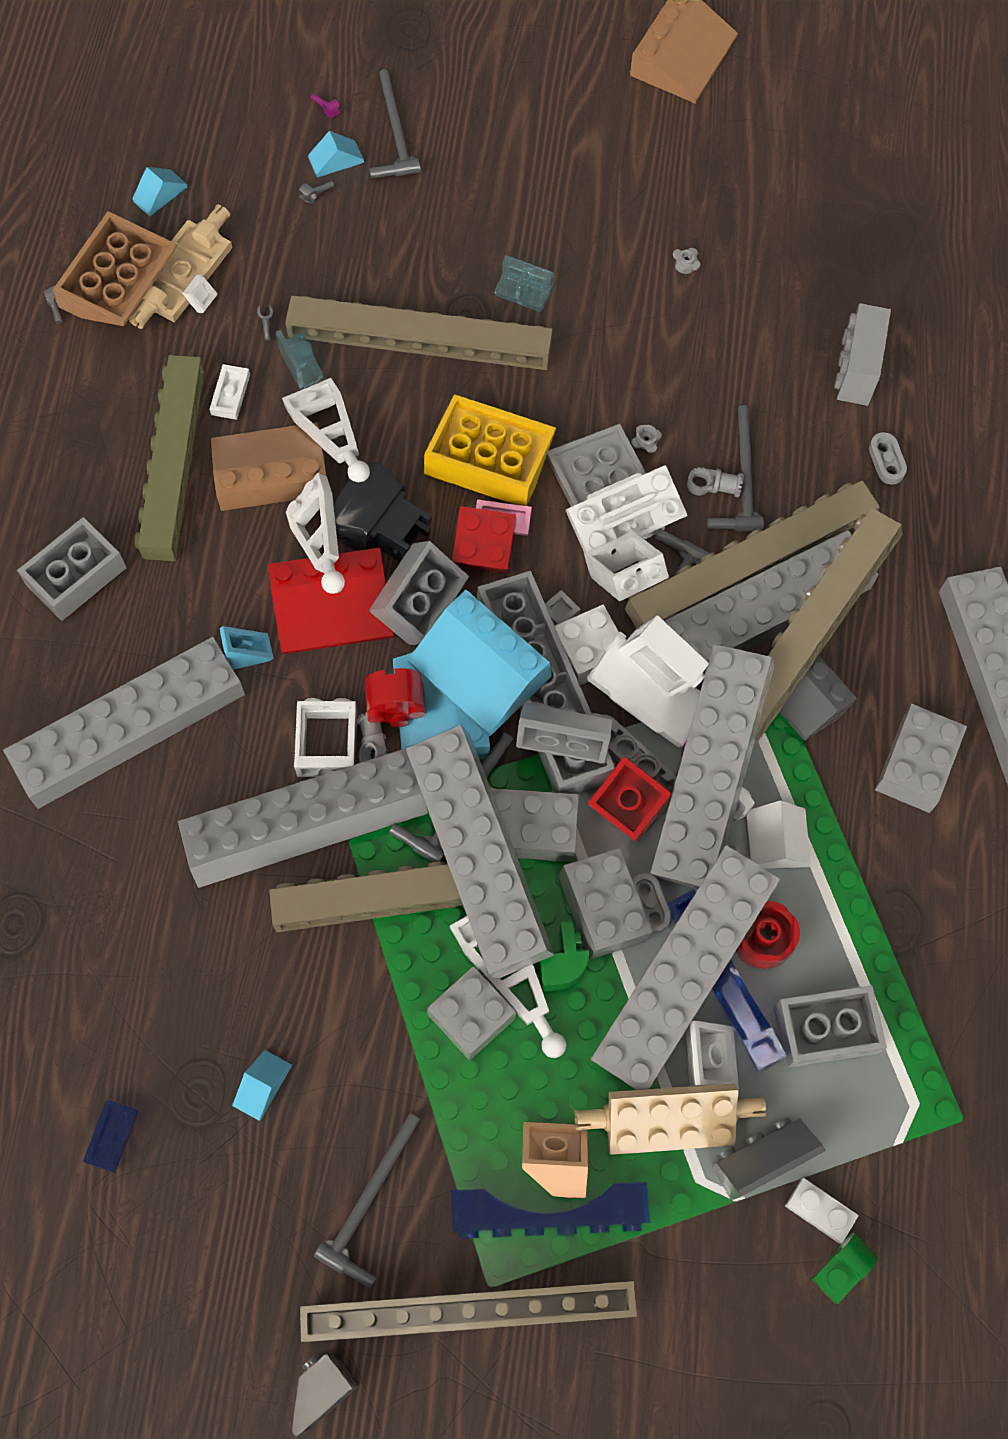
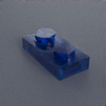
(110, 1136)

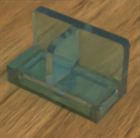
(524, 283)
(299, 359)

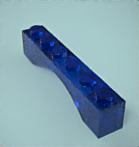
(740, 1007)
(481, 1212)

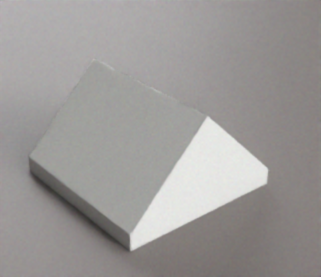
(778, 836)
(711, 1054)

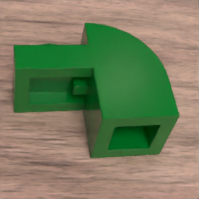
(564, 968)
(845, 1268)

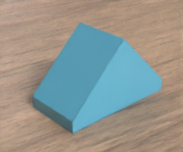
(334, 154)
(157, 189)
(245, 647)
(261, 1084)

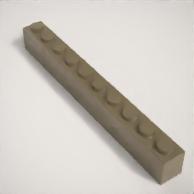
(419, 332)
(754, 555)
(827, 607)
(467, 1311)

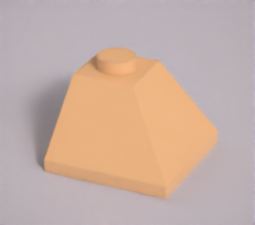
(556, 1158)

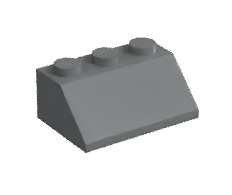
(564, 732)

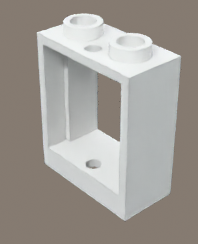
(629, 550)
(665, 657)
(315, 708)

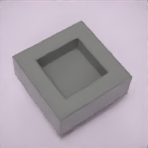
(561, 608)

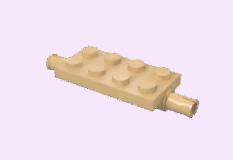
(197, 253)
(671, 1118)

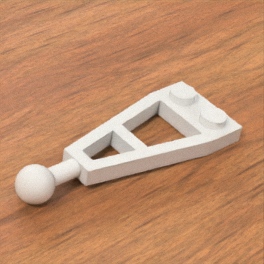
(316, 399)
(318, 496)
(552, 1043)

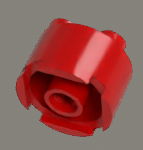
(394, 697)
(784, 938)

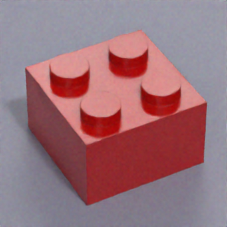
(484, 539)
(630, 799)

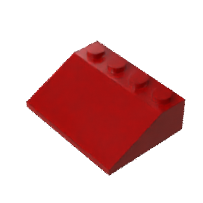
(317, 619)

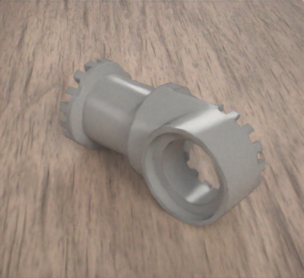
(715, 481)
(372, 739)

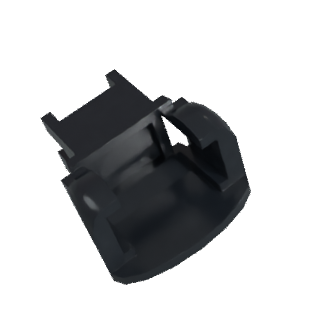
(378, 511)

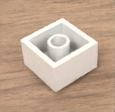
(586, 640)

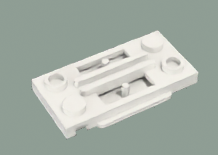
(633, 504)
(641, 696)

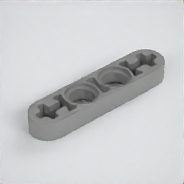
(639, 754)

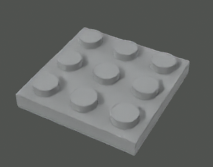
(593, 463)

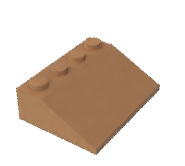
(682, 48)
(113, 271)
(264, 466)

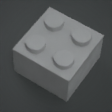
(471, 1013)

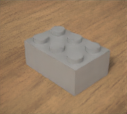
(862, 354)
(72, 568)
(418, 592)
(921, 758)
(539, 823)
(604, 903)
(830, 1026)

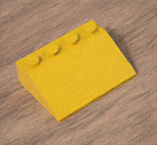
(488, 450)

